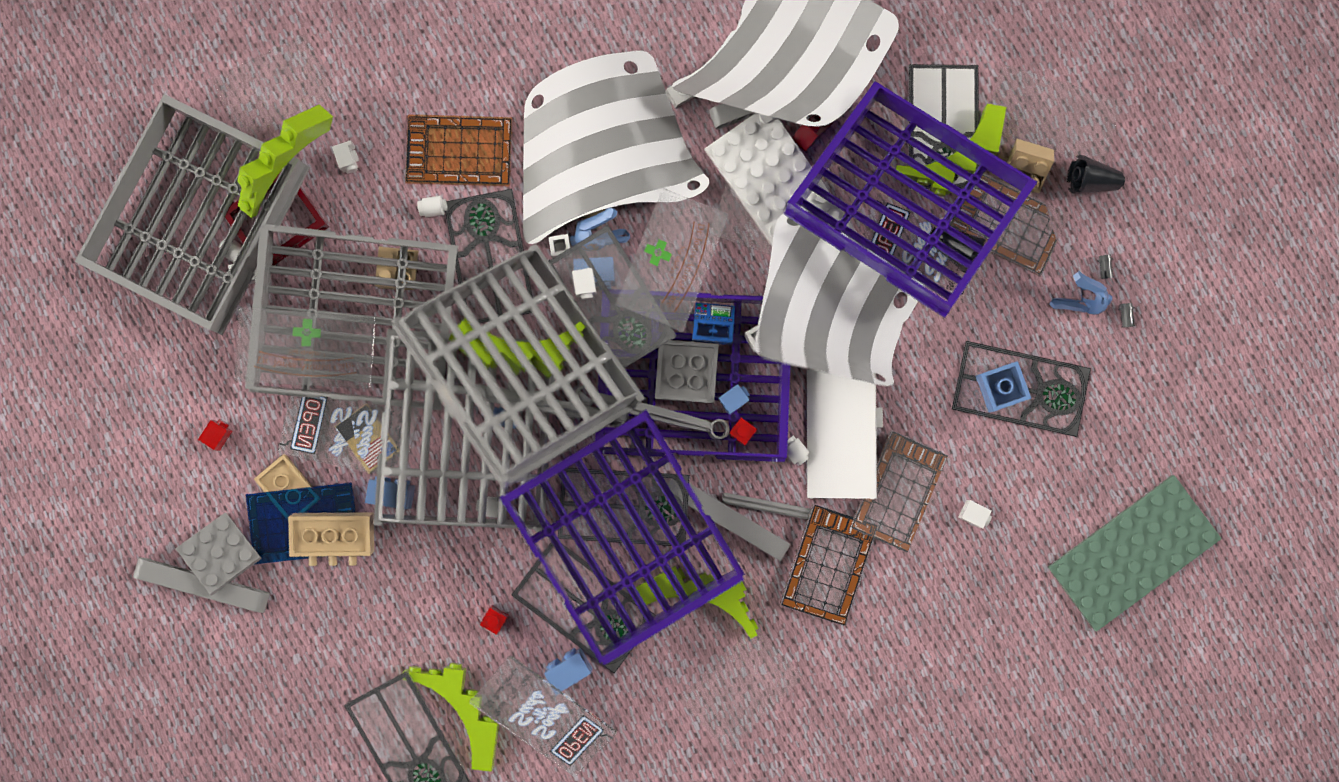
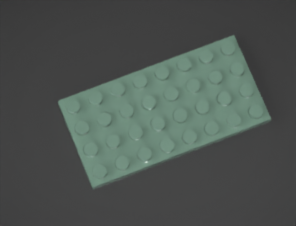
(1134, 553)

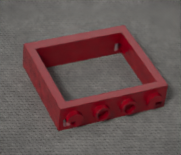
(296, 241)

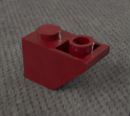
(808, 135)

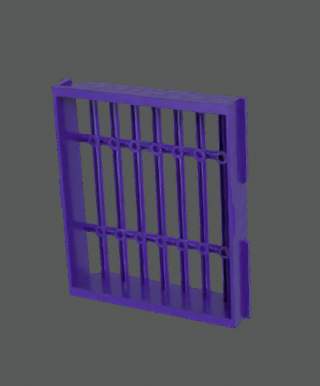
(945, 134)
(735, 358)
(670, 613)

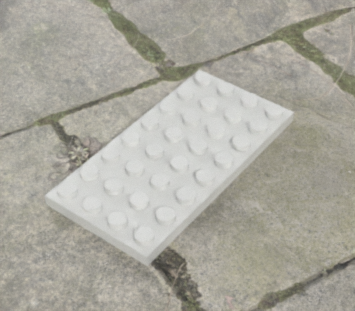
(765, 170)

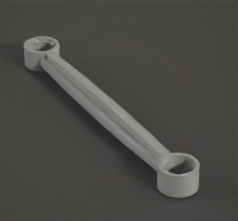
(542, 404)
(668, 416)

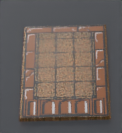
(458, 150)

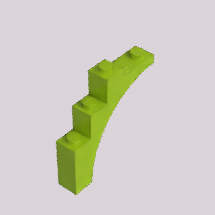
(986, 136)
(277, 153)
(526, 347)
(727, 600)
(481, 731)

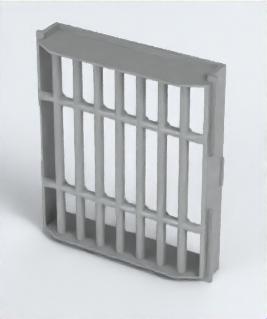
(242, 270)
(263, 288)
(562, 302)
(444, 472)

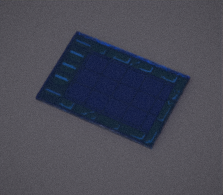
(271, 511)

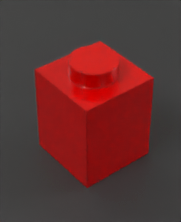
(742, 431)
(215, 434)
(494, 620)

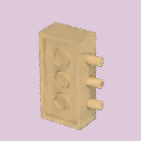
(331, 536)

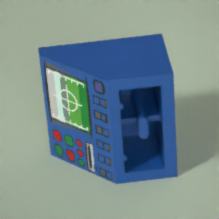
(713, 323)

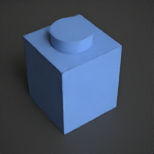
(734, 398)

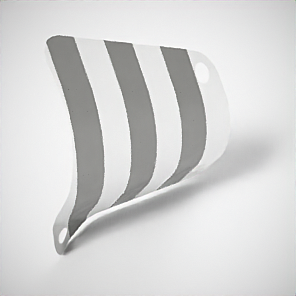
(796, 58)
(601, 143)
(828, 309)

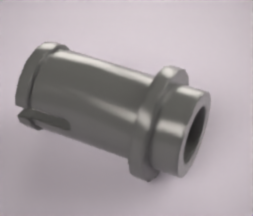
(1106, 266)
(1127, 315)

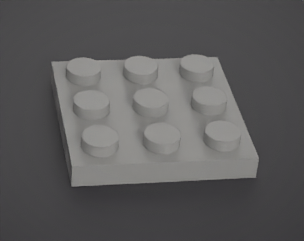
(686, 371)
(218, 553)

